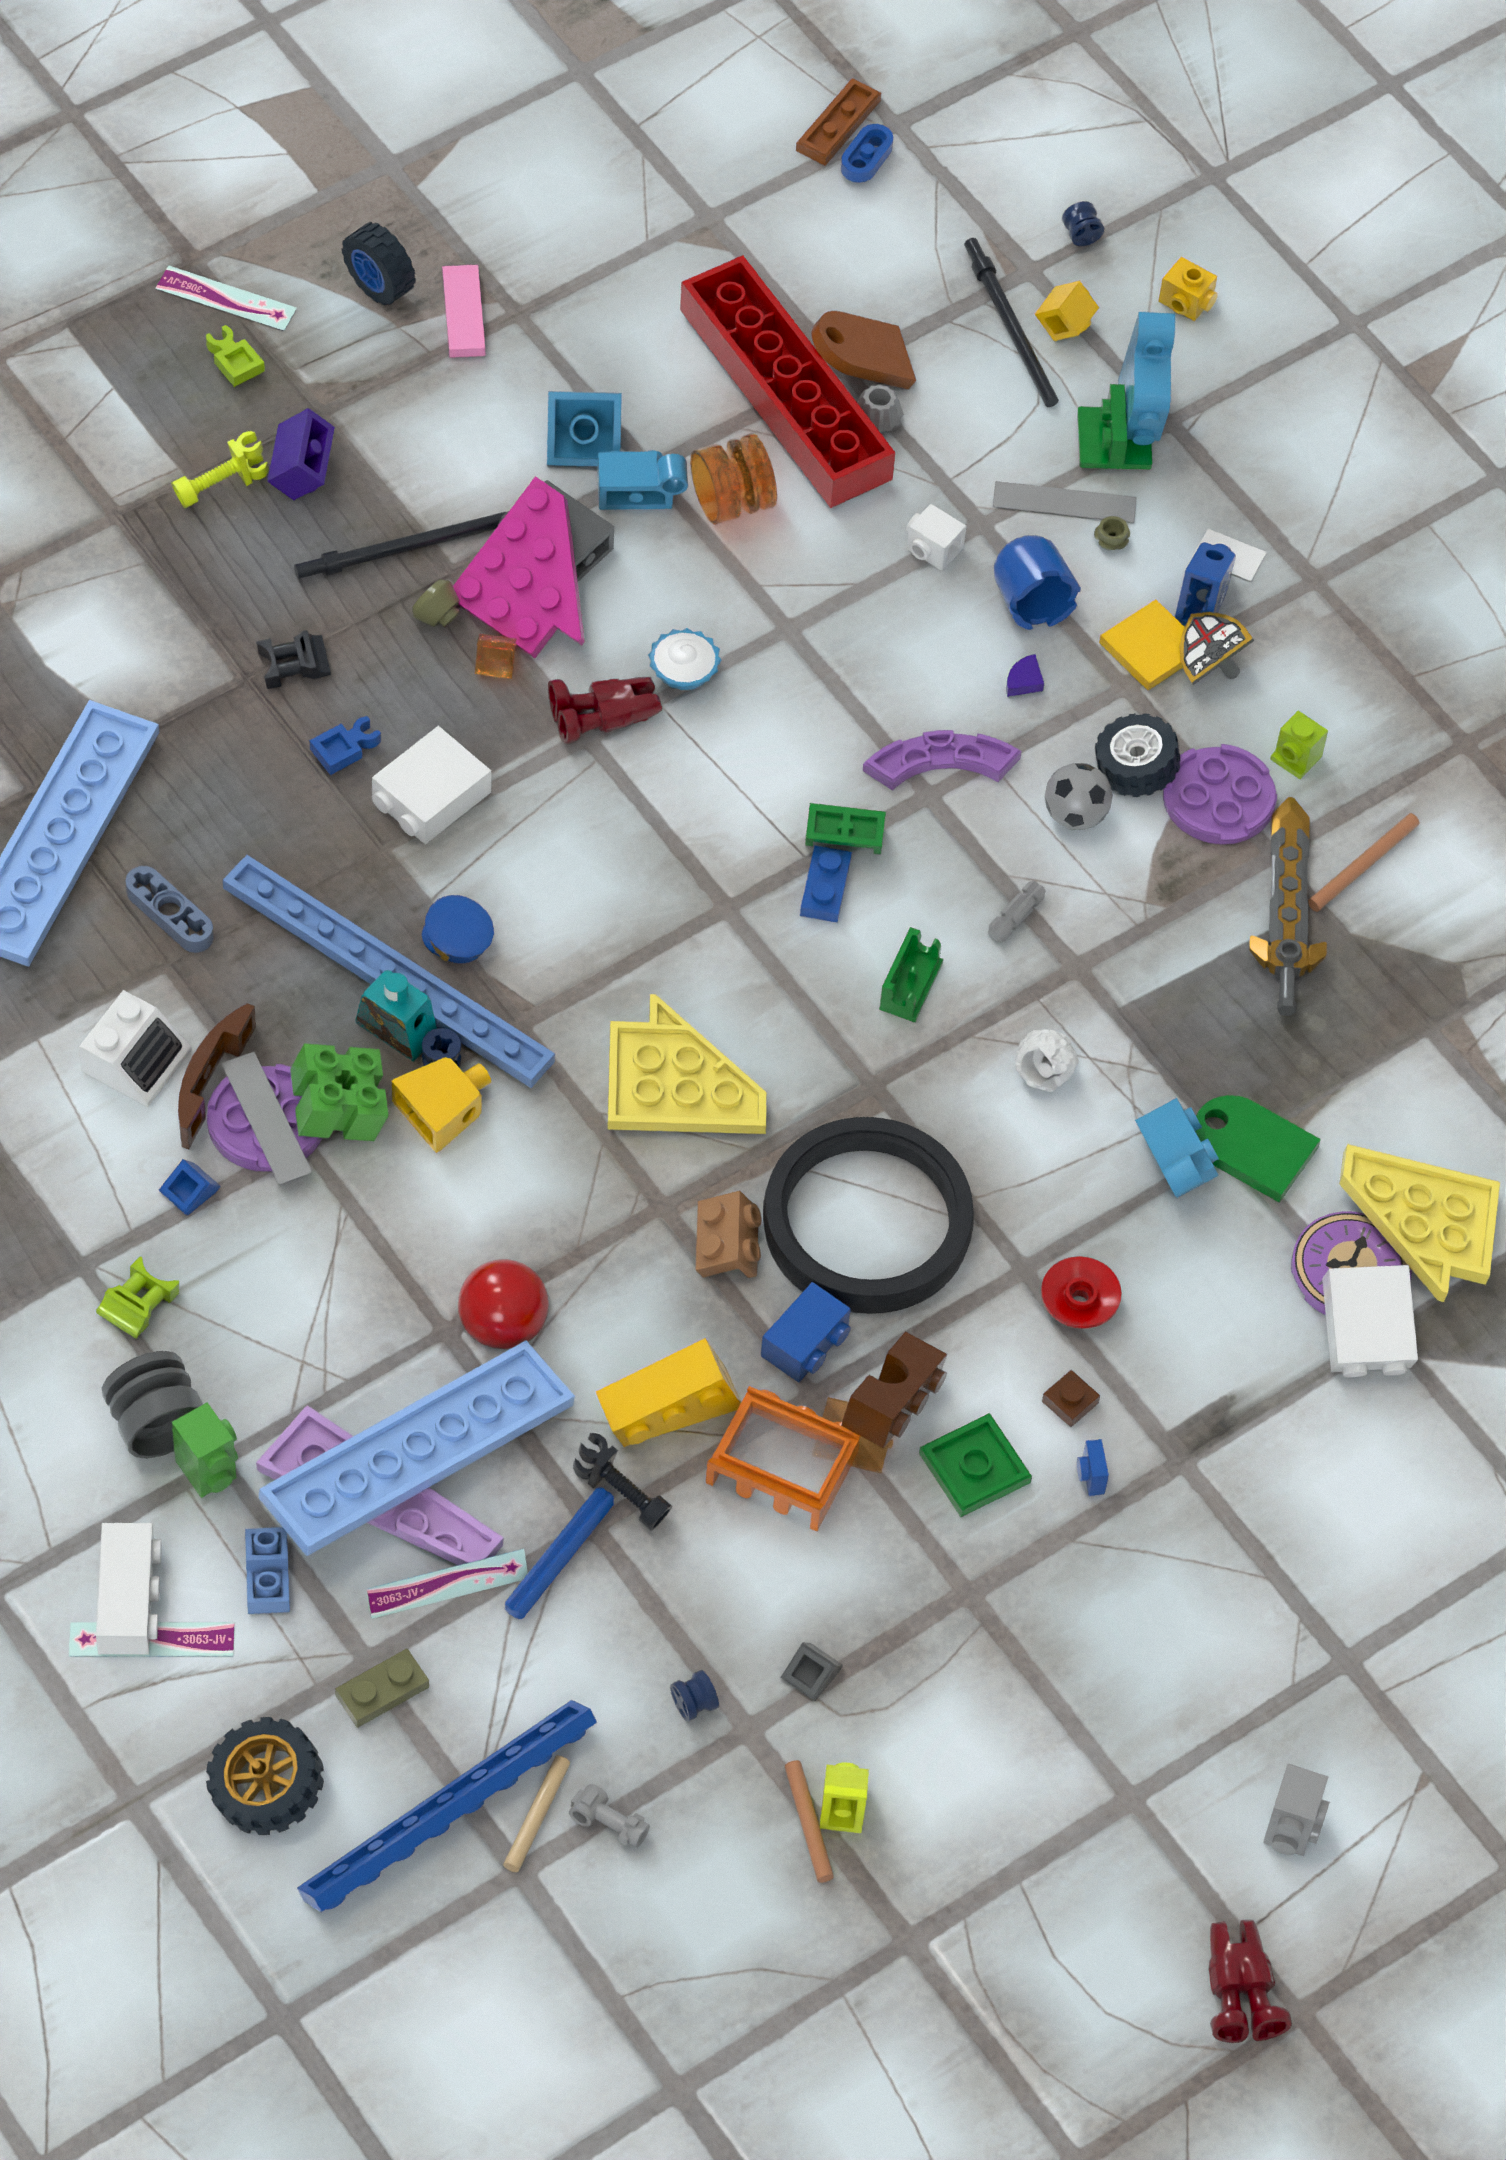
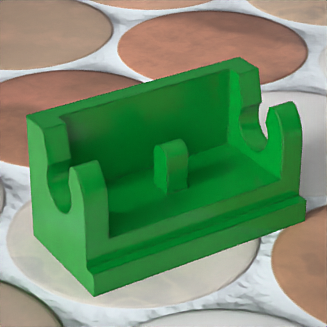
(845, 826)
(911, 977)

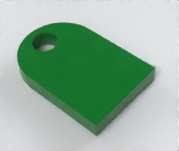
(1256, 1144)

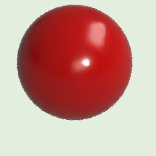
(503, 1303)

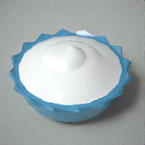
(684, 658)

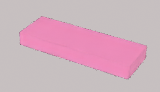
(463, 311)

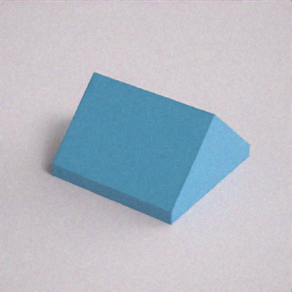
(582, 426)

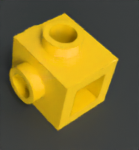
(1188, 289)
(1067, 311)

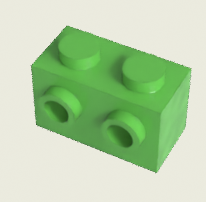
(205, 1449)

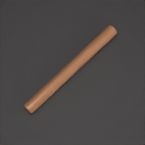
(1363, 862)

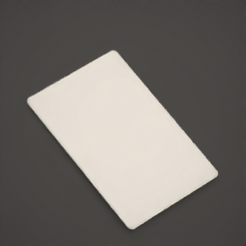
(1247, 557)

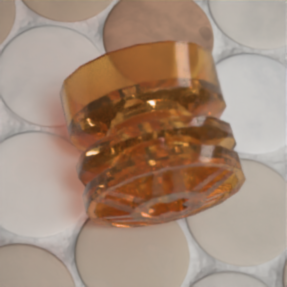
(733, 478)

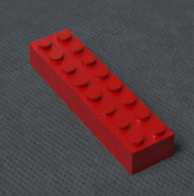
(787, 381)

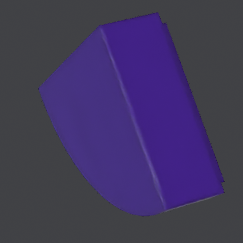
(1024, 677)

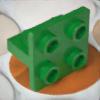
(1104, 436)

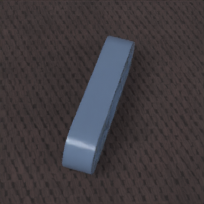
(166, 893)

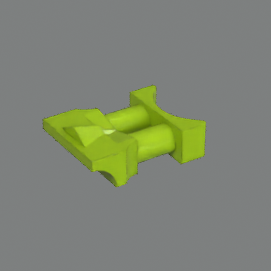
(129, 1311)

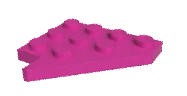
(527, 573)

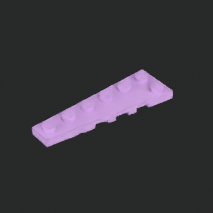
(421, 1520)

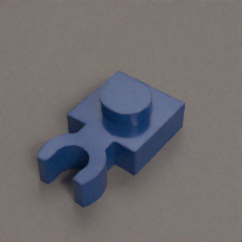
(340, 747)

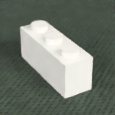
(127, 1588)

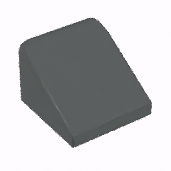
(811, 1670)

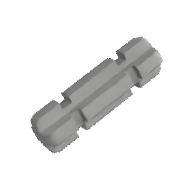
(1016, 911)

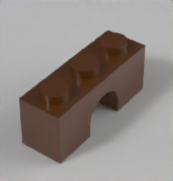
(885, 1404)

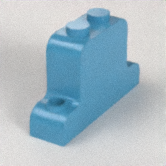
(1148, 376)

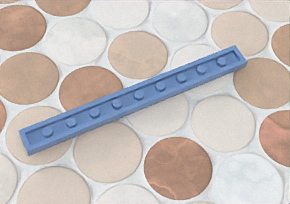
(371, 957)

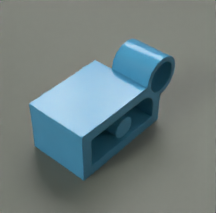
(640, 479)
(1177, 1147)

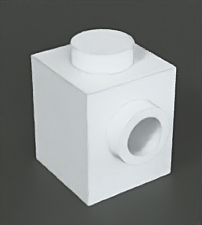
(935, 537)

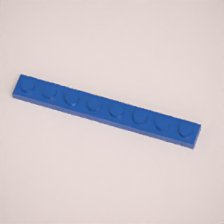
(436, 1813)

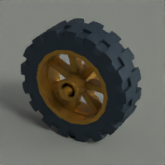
(277, 1810)

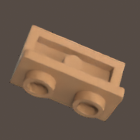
(727, 1235)

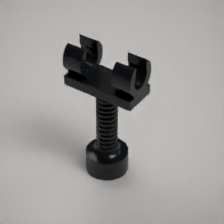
(651, 1509)

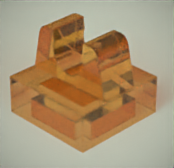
(495, 656)

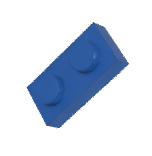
(825, 884)

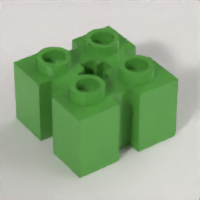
(339, 1092)

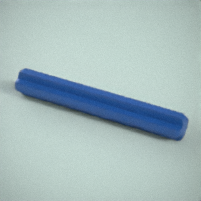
(559, 1553)

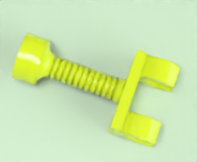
(241, 462)

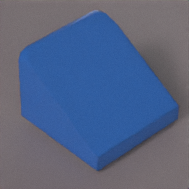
(188, 1186)

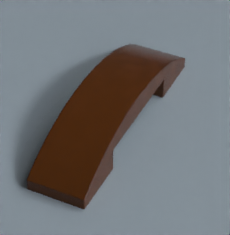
(227, 1036)

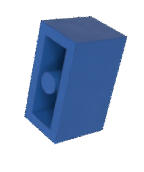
(806, 1332)

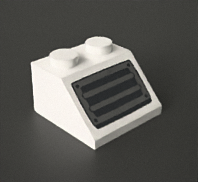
(133, 1049)

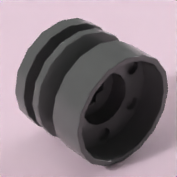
(147, 1398)

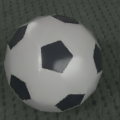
(1078, 796)

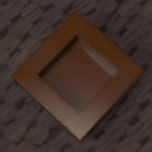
(1071, 1398)

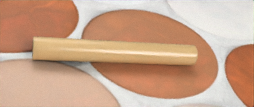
(536, 1813)

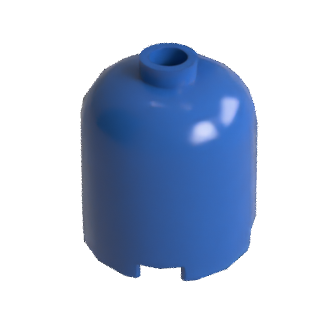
(1035, 582)

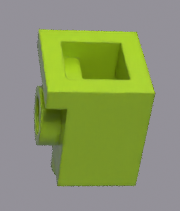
(1299, 744)

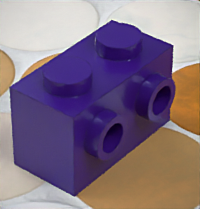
(301, 454)

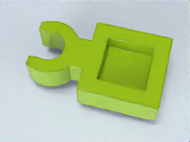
(234, 360)

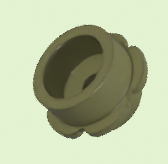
(1117, 528)

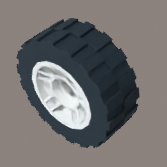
(1142, 737)

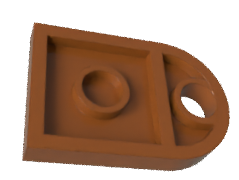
(863, 348)

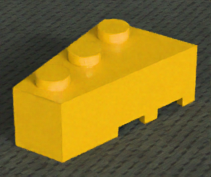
(669, 1395)

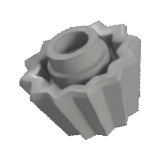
(881, 407)

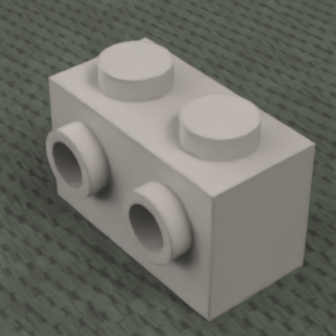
(1297, 1811)

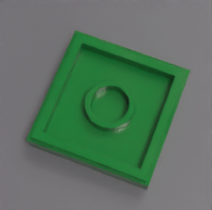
(975, 1465)

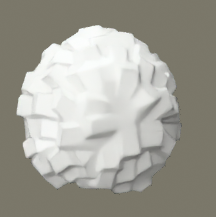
(1046, 1059)

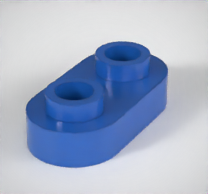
(861, 158)

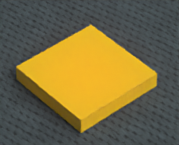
(1146, 644)

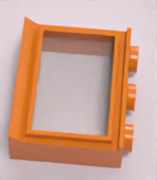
(784, 1454)

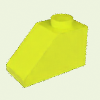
(844, 1797)

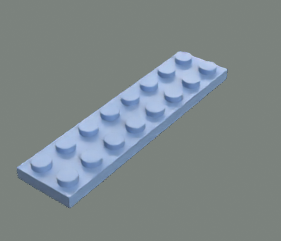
(67, 823)
(416, 1448)

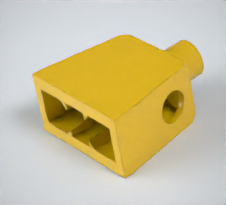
(440, 1099)

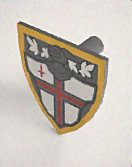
(1210, 643)

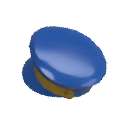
(457, 929)

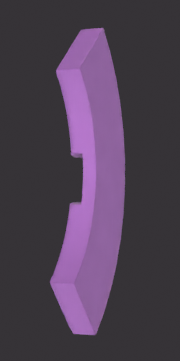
(941, 751)

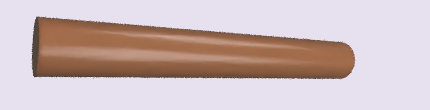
(809, 1821)

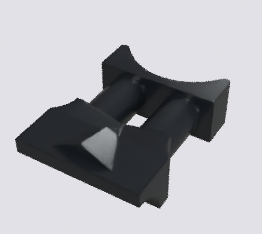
(311, 660)

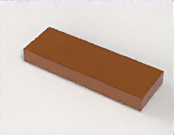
(838, 122)

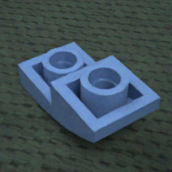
(267, 1570)

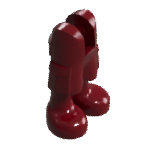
(613, 704)
(1244, 1970)

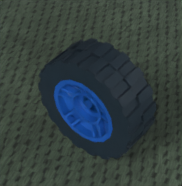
(378, 263)

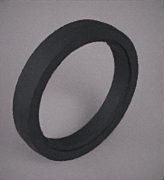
(879, 1136)

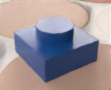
(1093, 1467)

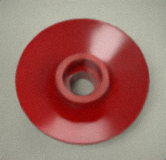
(1081, 1278)

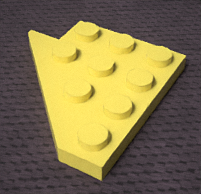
(677, 1080)
(1427, 1213)

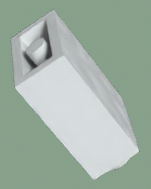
(431, 785)
(1370, 1320)

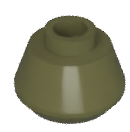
(437, 604)

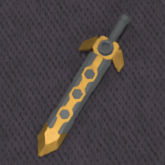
(1288, 906)

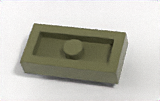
(382, 1688)

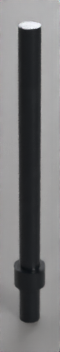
(985, 272)
(333, 562)

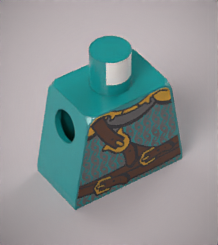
(396, 1013)

